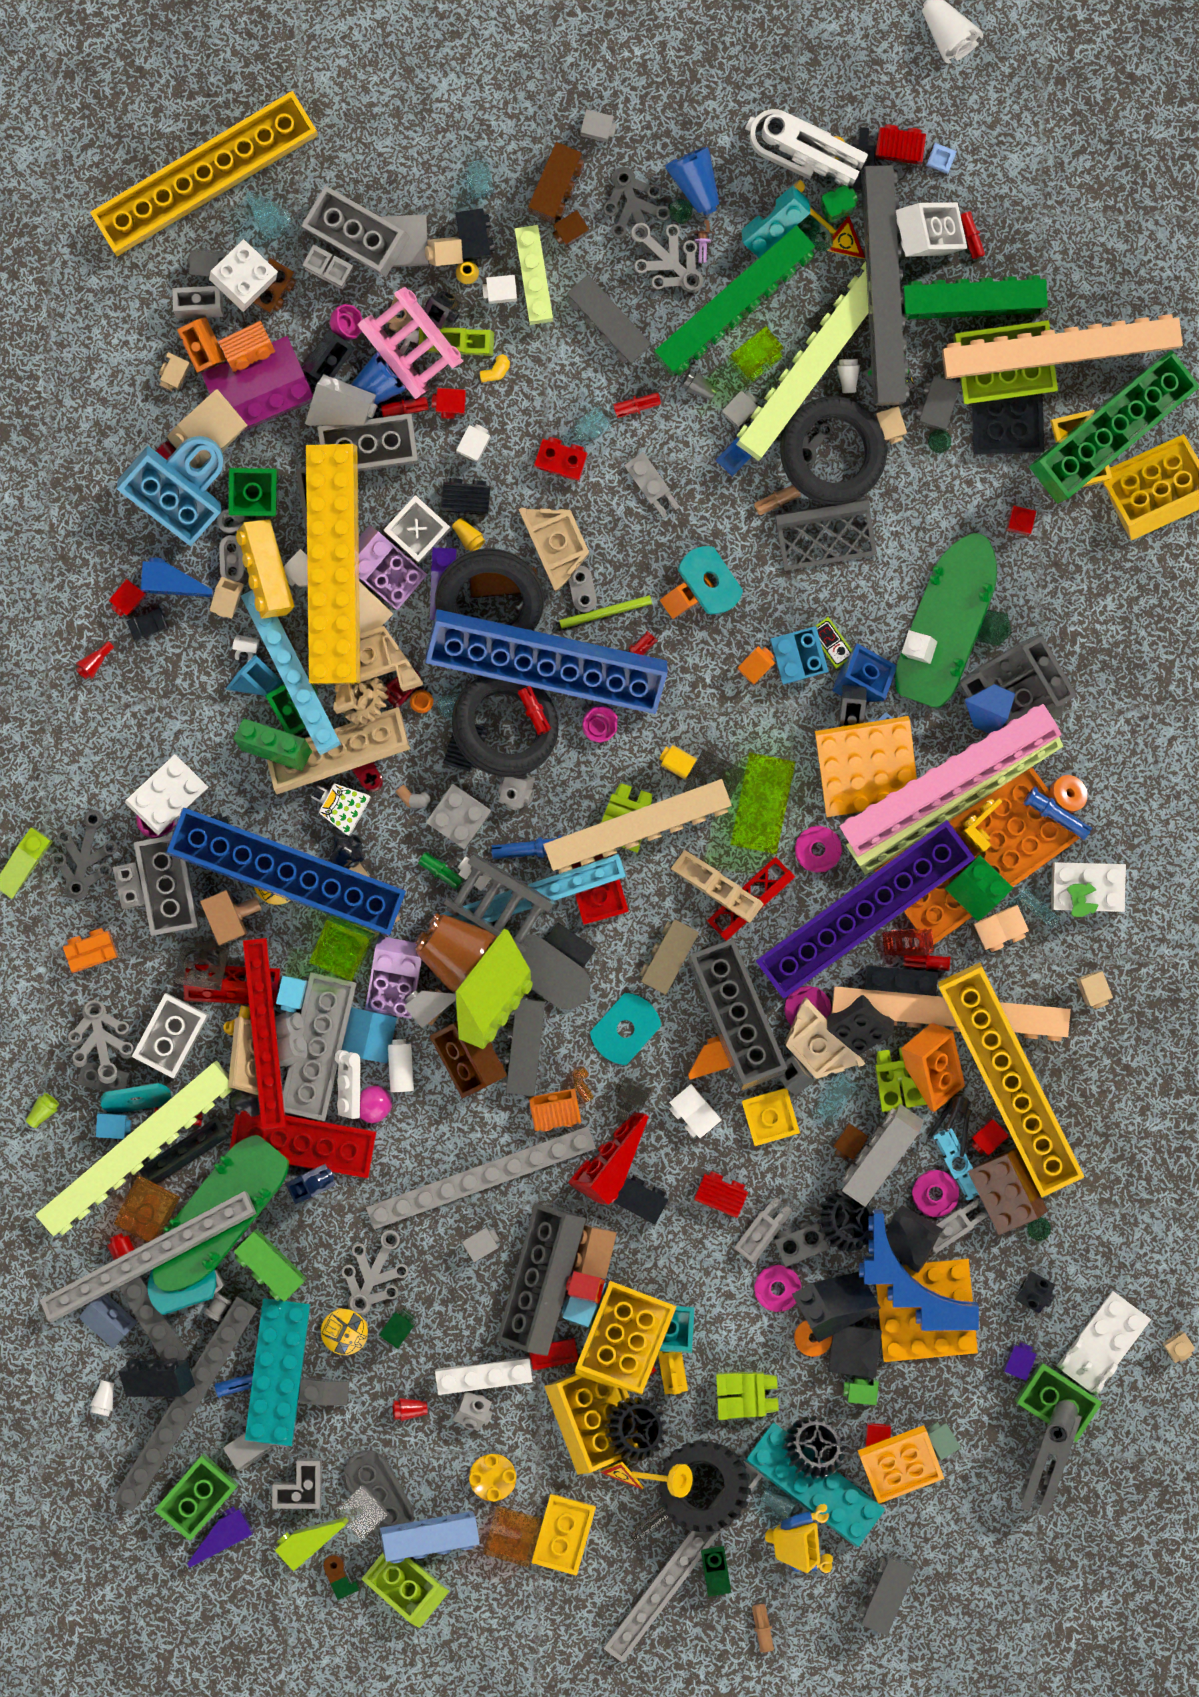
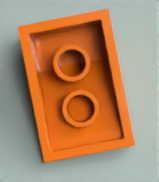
(934, 1065)

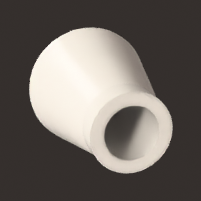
(848, 373)
(103, 1399)

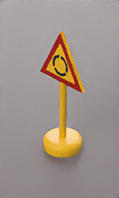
(844, 238)
(678, 1480)

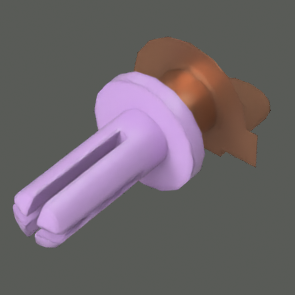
(703, 240)

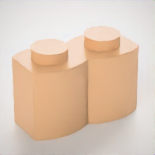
(1001, 927)

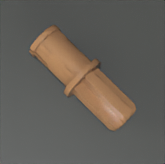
(776, 500)
(762, 1628)

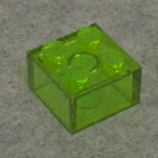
(756, 354)
(341, 948)

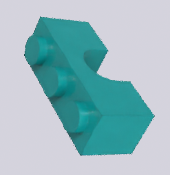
(788, 212)

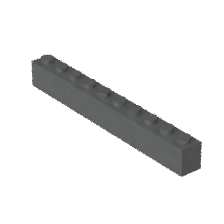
(883, 285)
(184, 1407)

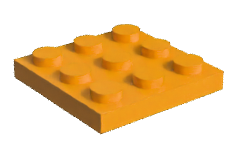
(901, 1464)

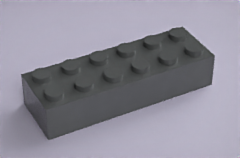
(737, 1014)
(541, 1279)

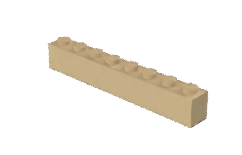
(637, 825)

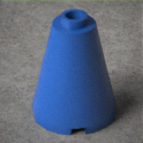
(696, 179)
(379, 379)

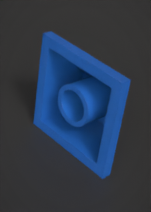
(866, 670)

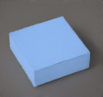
(941, 158)

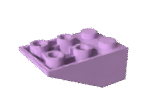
(387, 568)
(393, 976)

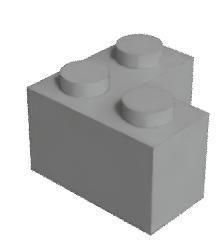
(305, 1491)

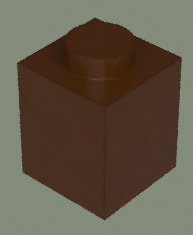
(570, 229)
(849, 1142)

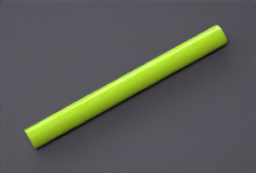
(604, 612)

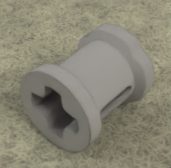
(218, 1307)

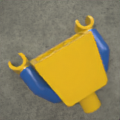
(798, 1542)

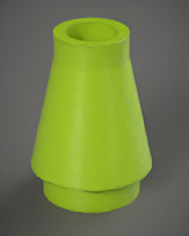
(42, 1110)

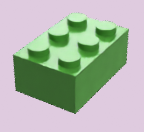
(269, 1266)
(1048, 1388)
(196, 1497)

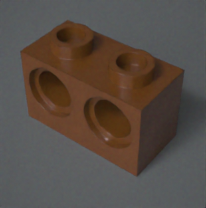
(277, 289)

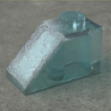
(269, 216)

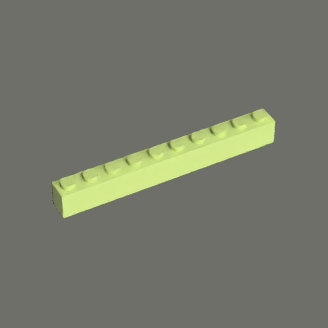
(807, 369)
(908, 836)
(134, 1149)

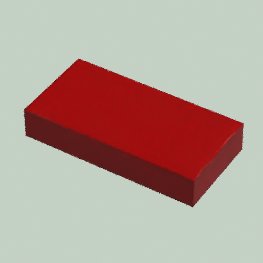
(560, 1353)

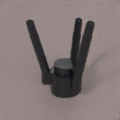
(956, 1109)

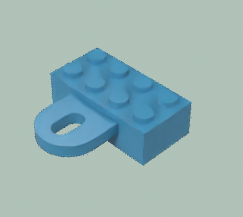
(175, 490)

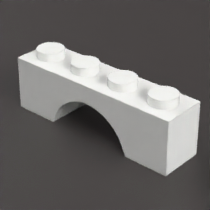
(483, 1376)

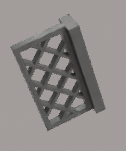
(819, 514)

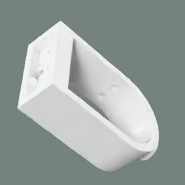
(805, 171)

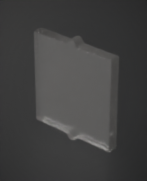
(362, 1512)

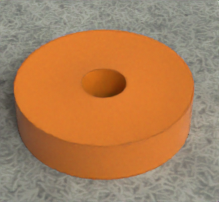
(1077, 793)
(806, 1346)

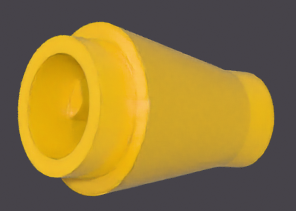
(467, 278)
(468, 535)

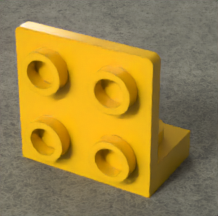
(979, 837)

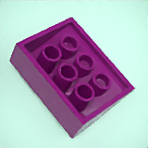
(263, 388)

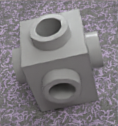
(516, 791)
(473, 1411)

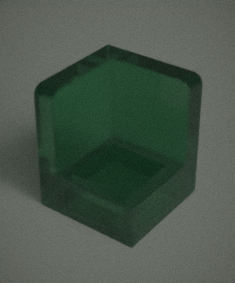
(994, 628)

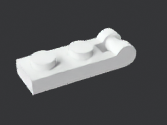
(348, 1084)

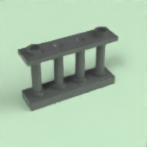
(499, 879)

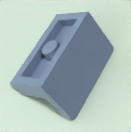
(108, 1320)

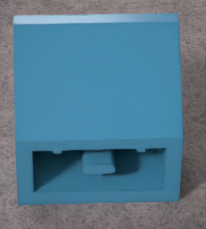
(798, 655)

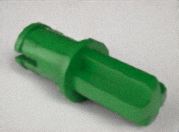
(440, 870)

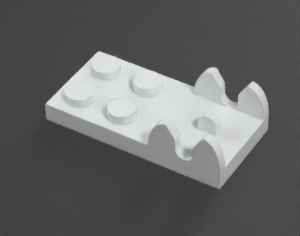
(1103, 1343)

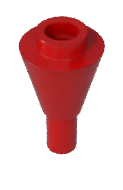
(90, 664)

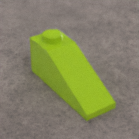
(23, 861)
(306, 1541)

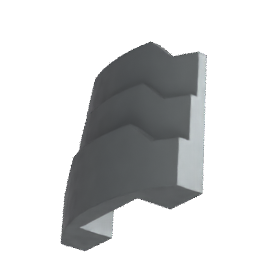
(1027, 671)

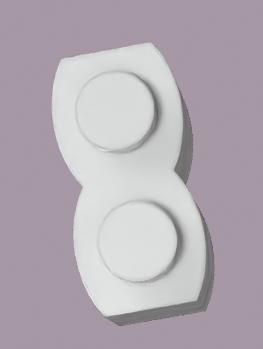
(695, 1111)

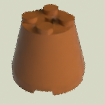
(452, 948)

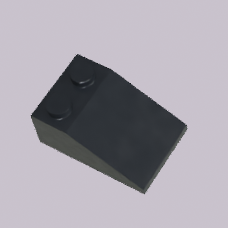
(835, 1303)

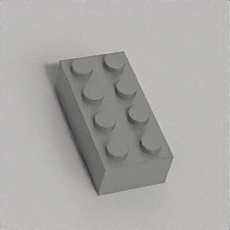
(355, 231)
(379, 441)
(165, 888)
(882, 1155)

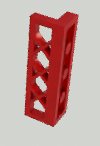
(764, 898)
(232, 988)

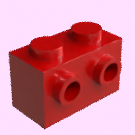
(561, 459)

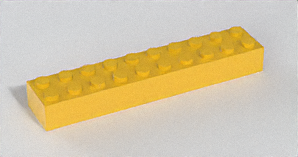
(204, 173)
(333, 564)
(1010, 1079)

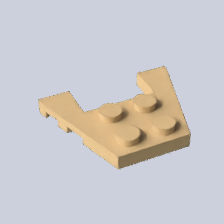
(377, 657)

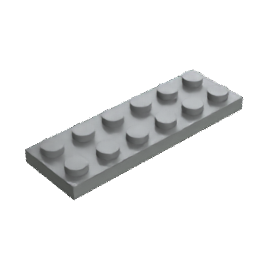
(325, 1024)

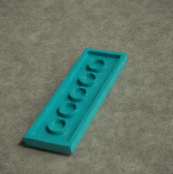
(277, 1372)
(849, 1508)

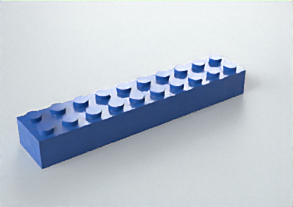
(546, 661)
(285, 872)

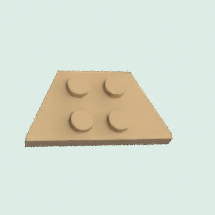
(556, 541)
(816, 1045)

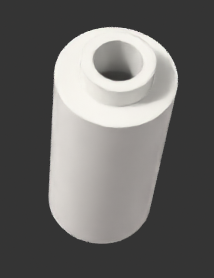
(400, 1066)

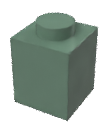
(942, 1440)

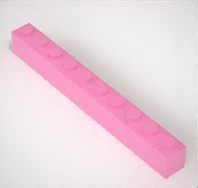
(950, 779)

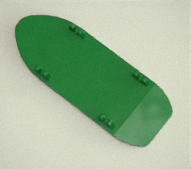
(951, 615)
(246, 1167)

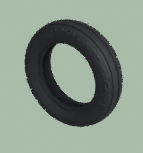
(874, 450)
(498, 562)
(483, 756)

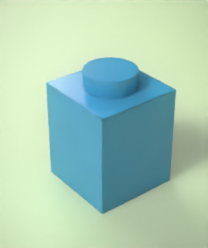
(113, 1125)

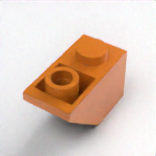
(756, 664)

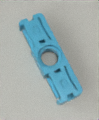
(950, 1147)

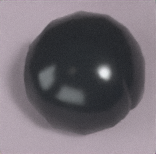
(244, 1101)

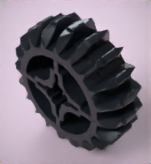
(836, 1219)
(625, 1415)
(807, 1454)

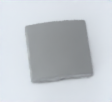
(414, 250)

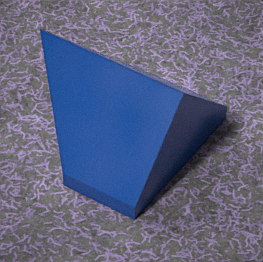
(990, 708)

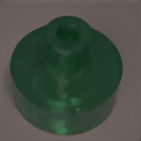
(680, 211)

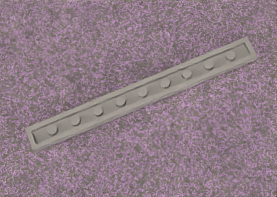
(481, 1177)
(148, 1256)
(665, 1584)

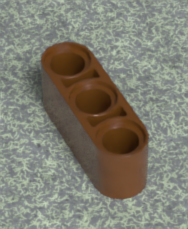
(492, 584)

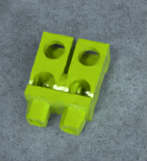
(620, 805)
(889, 1078)
(752, 1394)

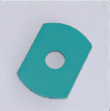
(707, 560)
(605, 1034)
(151, 1096)
(168, 1302)

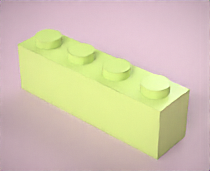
(533, 274)

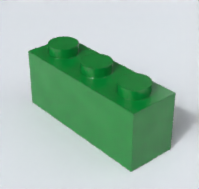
(272, 744)

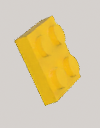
(770, 1116)

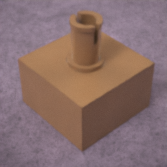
(227, 916)

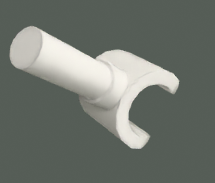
(413, 337)

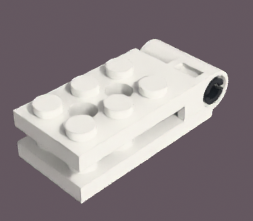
(824, 162)

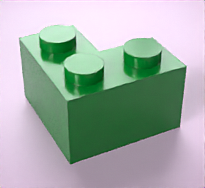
(286, 710)

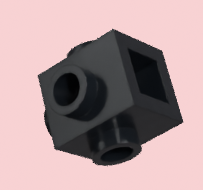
(443, 309)
(1035, 1292)

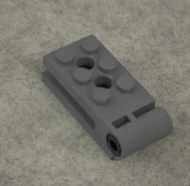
(1058, 1442)

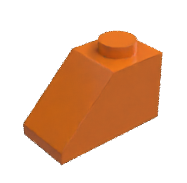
(681, 599)
(710, 1059)

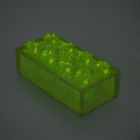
(762, 803)

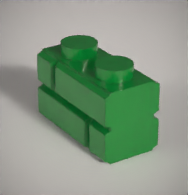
(838, 203)

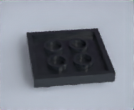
(1008, 426)

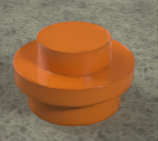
(421, 701)

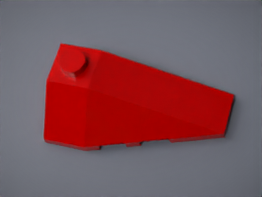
(608, 1170)

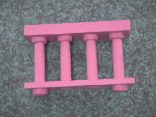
(388, 346)

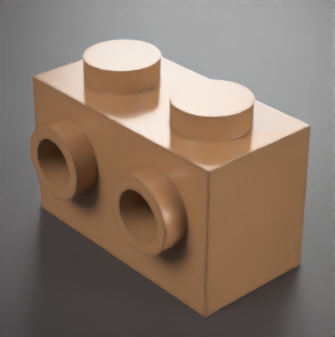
(594, 1251)

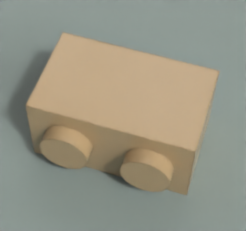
(1094, 989)

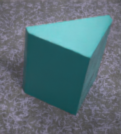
(680, 1331)

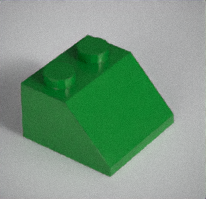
(253, 491)
(978, 888)

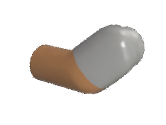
(413, 800)

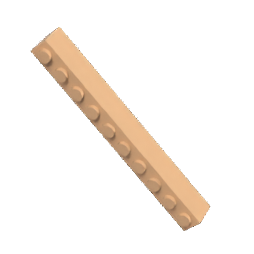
(1062, 348)
(926, 1009)

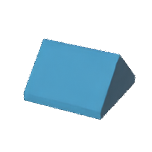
(369, 1034)

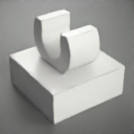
(245, 644)

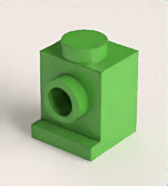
(861, 1391)

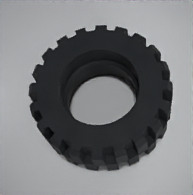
(734, 1495)

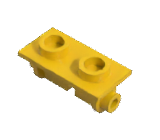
(672, 1372)

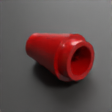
(407, 1409)

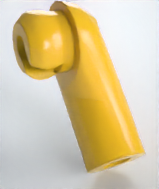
(498, 371)
(229, 1025)

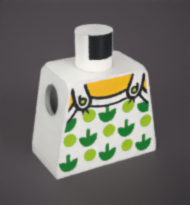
(341, 806)

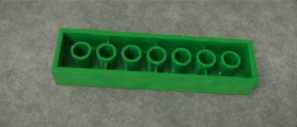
(734, 301)
(1114, 426)

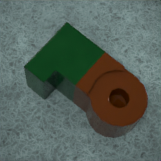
(338, 1578)

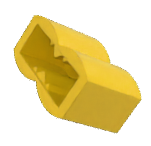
(677, 761)

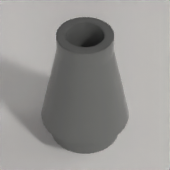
(698, 385)

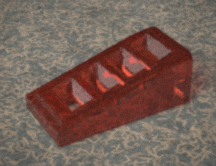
(922, 940)

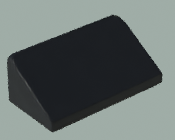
(570, 945)

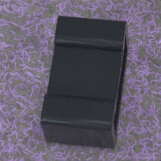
(147, 625)

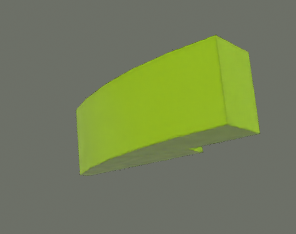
(465, 340)

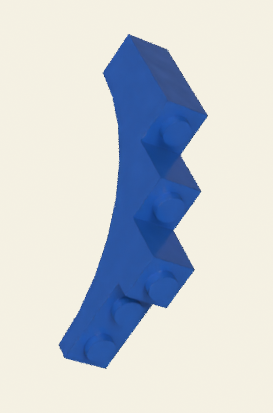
(935, 1310)

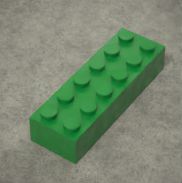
(975, 298)

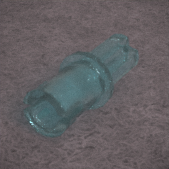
(1039, 908)

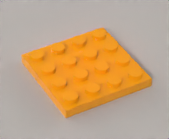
(864, 763)
(904, 1338)

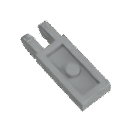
(650, 482)
(957, 1225)
(762, 1231)

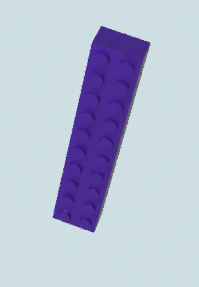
(865, 909)

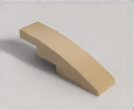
(717, 886)

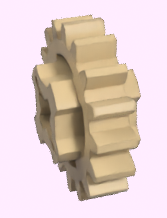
(367, 701)

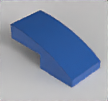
(733, 458)

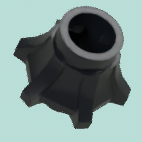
(347, 850)

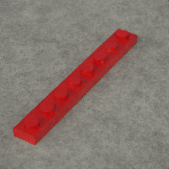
(264, 1033)

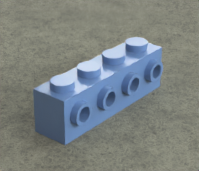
(429, 1536)

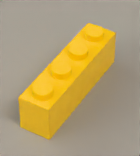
(265, 569)

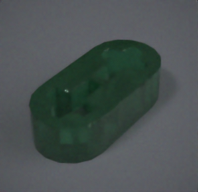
(817, 229)

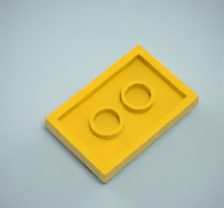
(563, 1534)

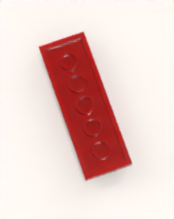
(313, 1143)

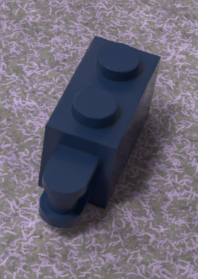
(310, 1183)

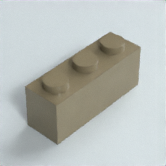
(668, 956)

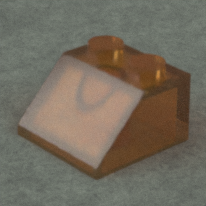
(146, 1210)
(512, 1536)

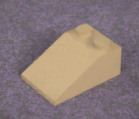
(211, 419)

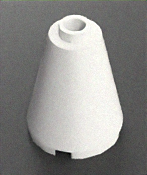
(950, 29)

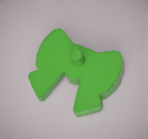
(1078, 899)

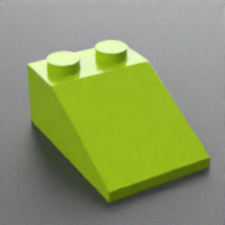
(406, 1588)

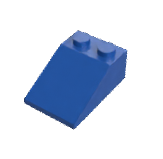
(165, 579)

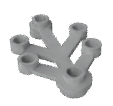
(670, 260)
(100, 1038)
(372, 1275)

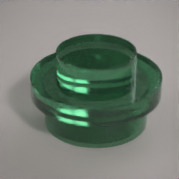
(939, 441)
(1039, 1229)

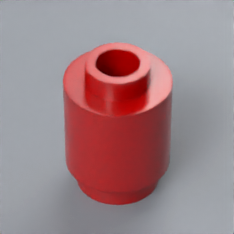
(120, 1246)

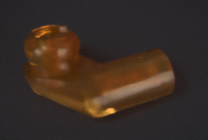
(579, 1084)

